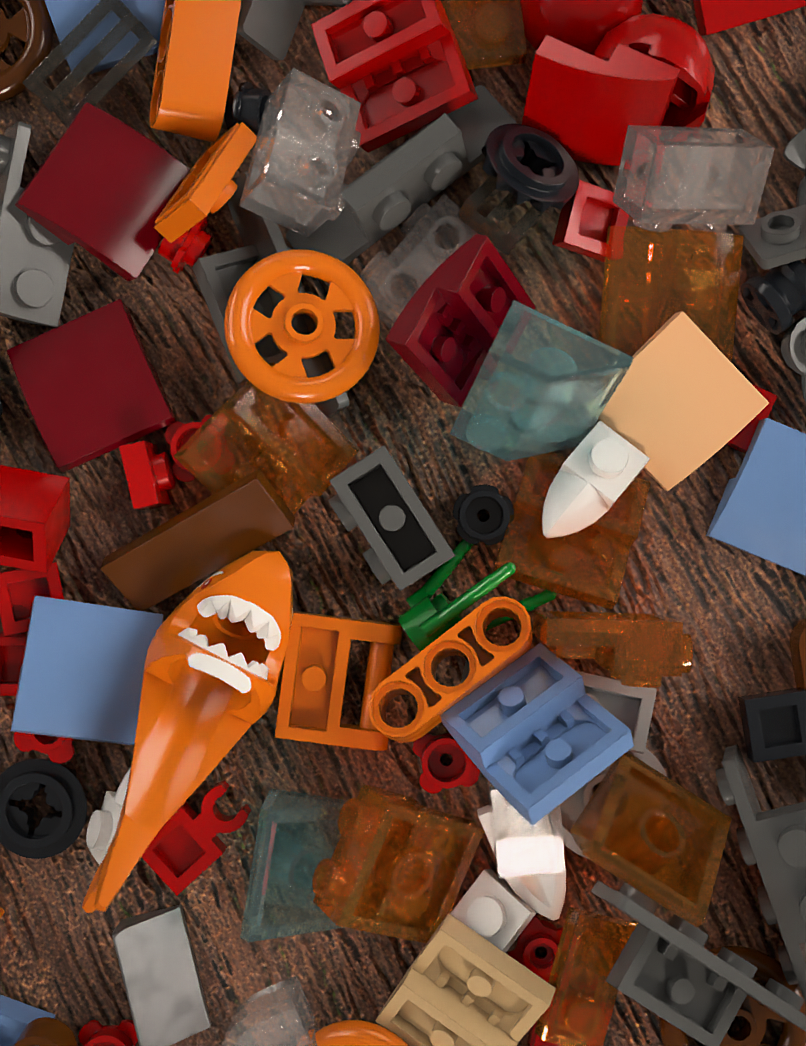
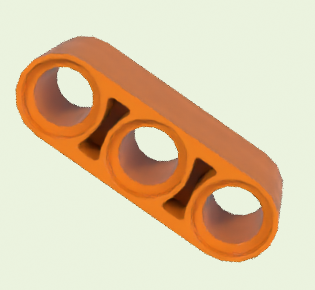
(194, 67)
(419, 673)

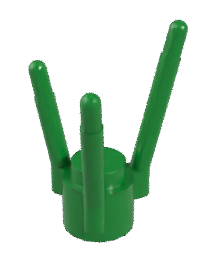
(433, 617)

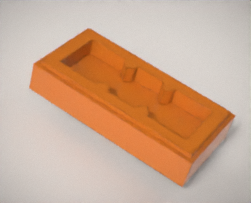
(207, 183)

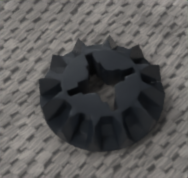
(548, 169)
(55, 830)

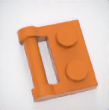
(317, 677)

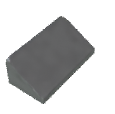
(161, 977)

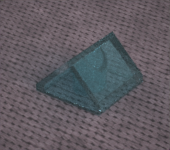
(290, 842)

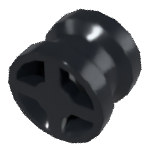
(776, 295)

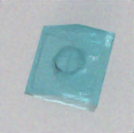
(538, 387)

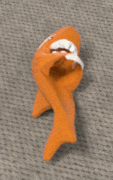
(201, 690)

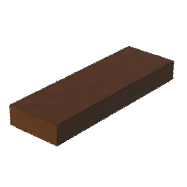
(198, 541)

